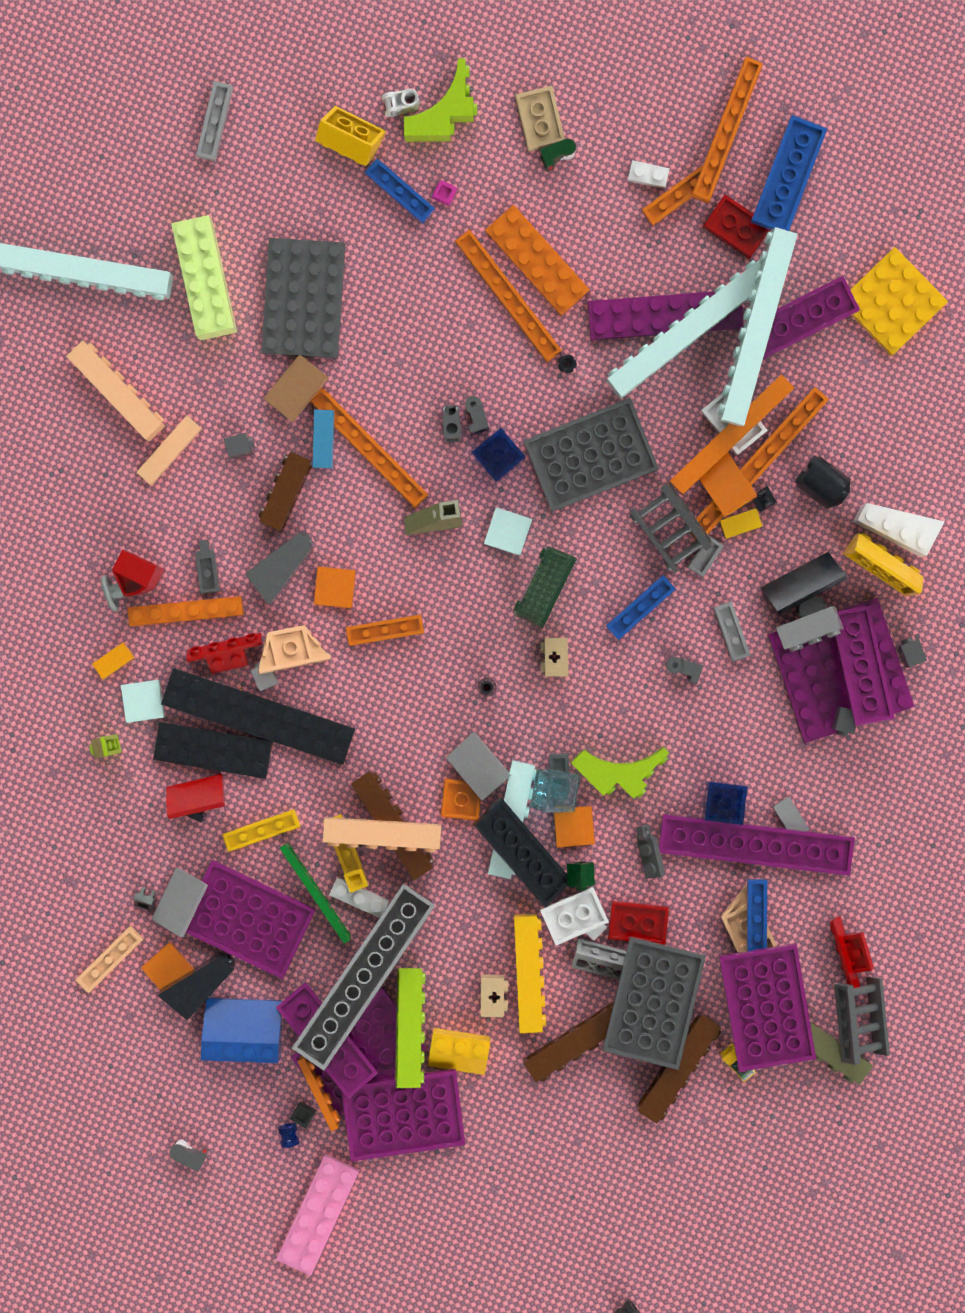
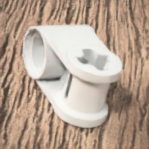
(399, 102)

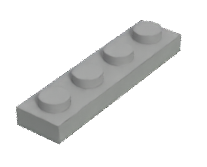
(214, 121)

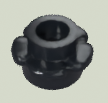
(567, 358)

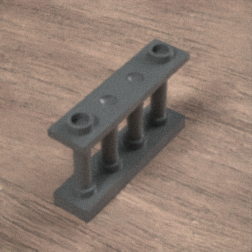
(679, 510)
(848, 1023)

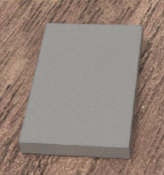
(478, 766)
(179, 902)

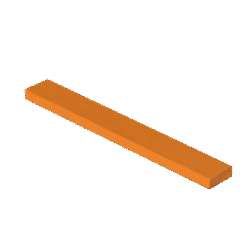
(726, 130)
(508, 296)
(731, 435)
(371, 449)

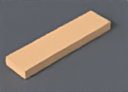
(169, 450)
(109, 959)

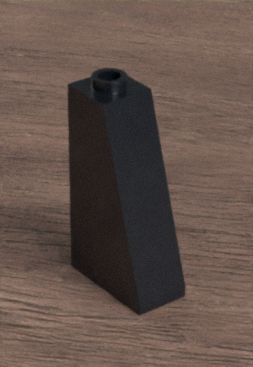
(195, 987)

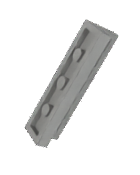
(598, 954)

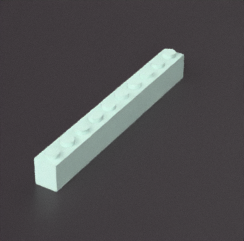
(85, 271)
(757, 326)
(683, 333)

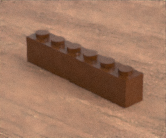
(380, 806)
(568, 1045)
(668, 1080)

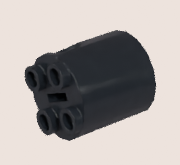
(824, 482)

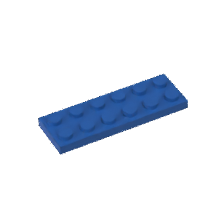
(789, 174)

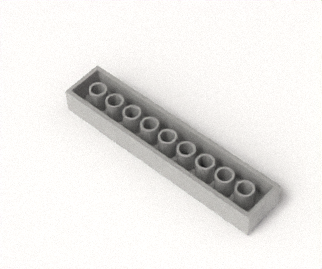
(363, 977)

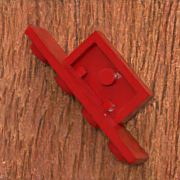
(225, 654)
(852, 951)

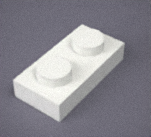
(648, 174)

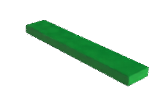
(315, 892)

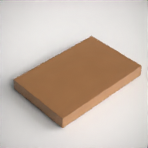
(296, 388)

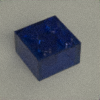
(498, 455)
(724, 802)

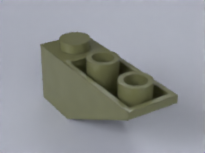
(434, 518)

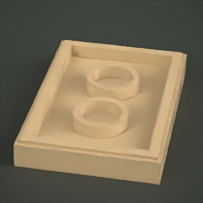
(539, 118)

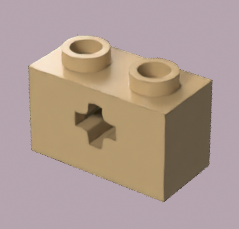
(549, 646)
(492, 984)

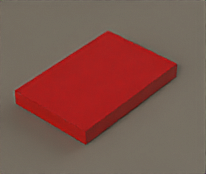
(733, 226)
(195, 796)
(638, 921)

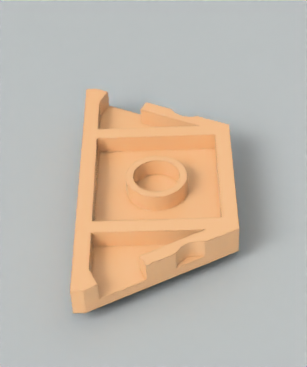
(290, 649)
(736, 922)

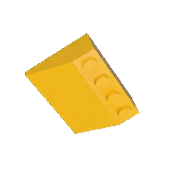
(883, 565)

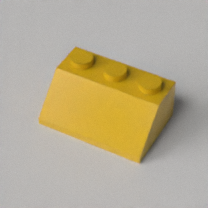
(349, 135)
(459, 1050)

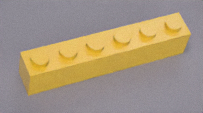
(528, 973)

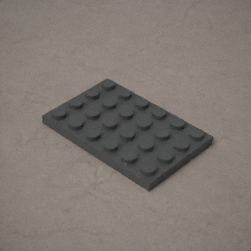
(303, 298)
(591, 455)
(654, 1003)

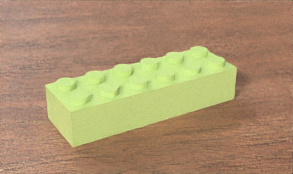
(204, 277)

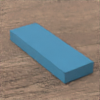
(323, 438)

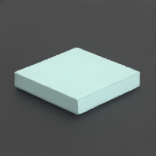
(508, 531)
(142, 701)

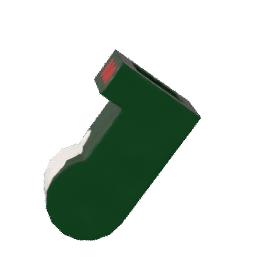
(556, 152)

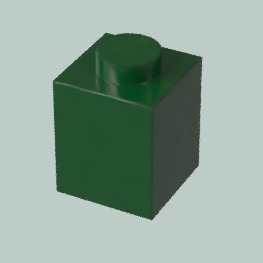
(580, 875)

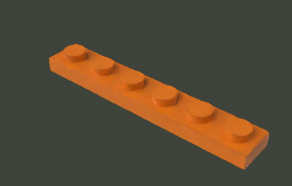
(185, 611)

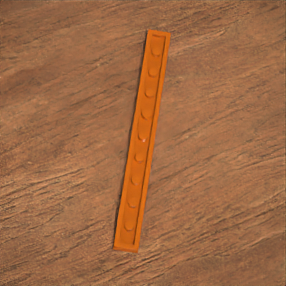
(770, 450)

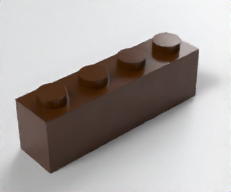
(286, 491)

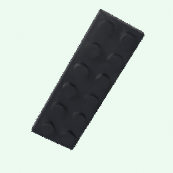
(213, 750)
(522, 852)

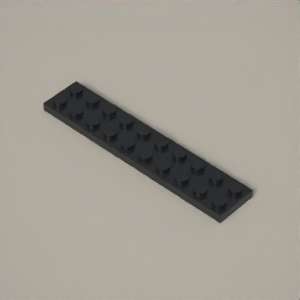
(258, 716)

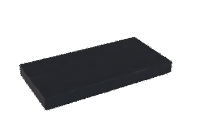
(803, 583)

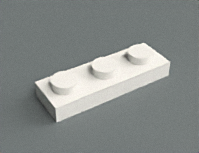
(360, 899)

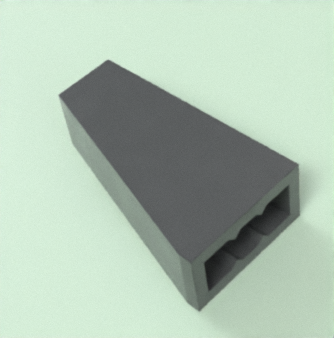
(278, 568)

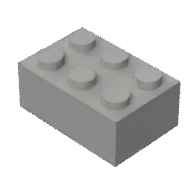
(810, 629)

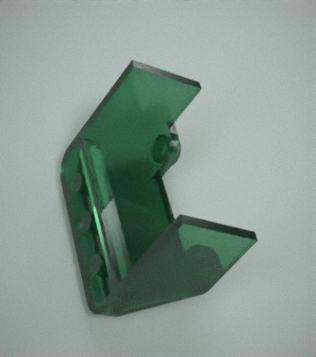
(545, 587)

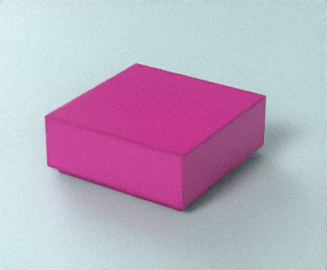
(444, 192)

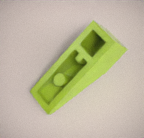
(105, 746)

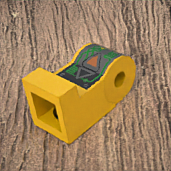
(729, 1057)

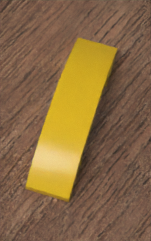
(351, 865)

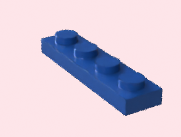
(399, 191)
(640, 607)
(756, 914)

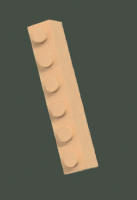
(120, 395)
(382, 833)

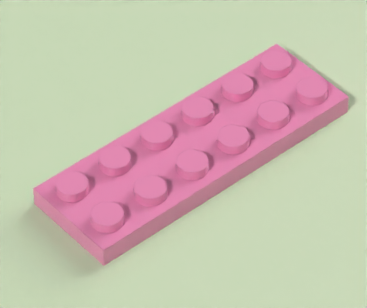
(317, 1214)

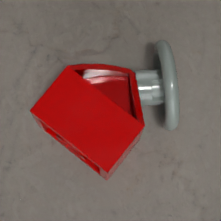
(133, 578)

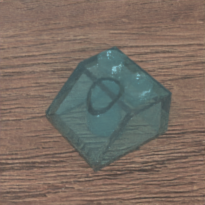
(555, 791)

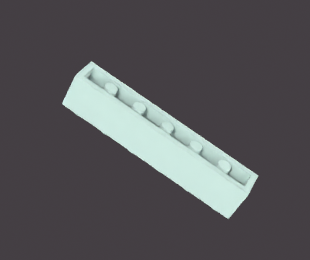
(516, 797)

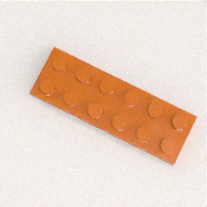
(537, 260)

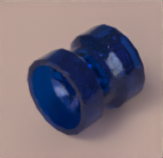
(288, 1135)

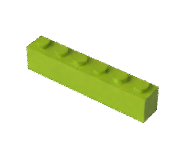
(408, 1028)

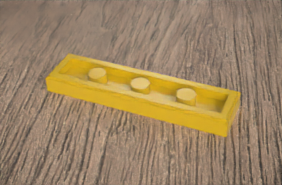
(261, 830)

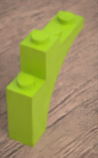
(455, 106)
(629, 776)

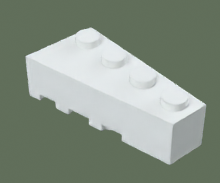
(899, 527)

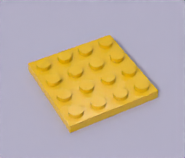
(895, 301)

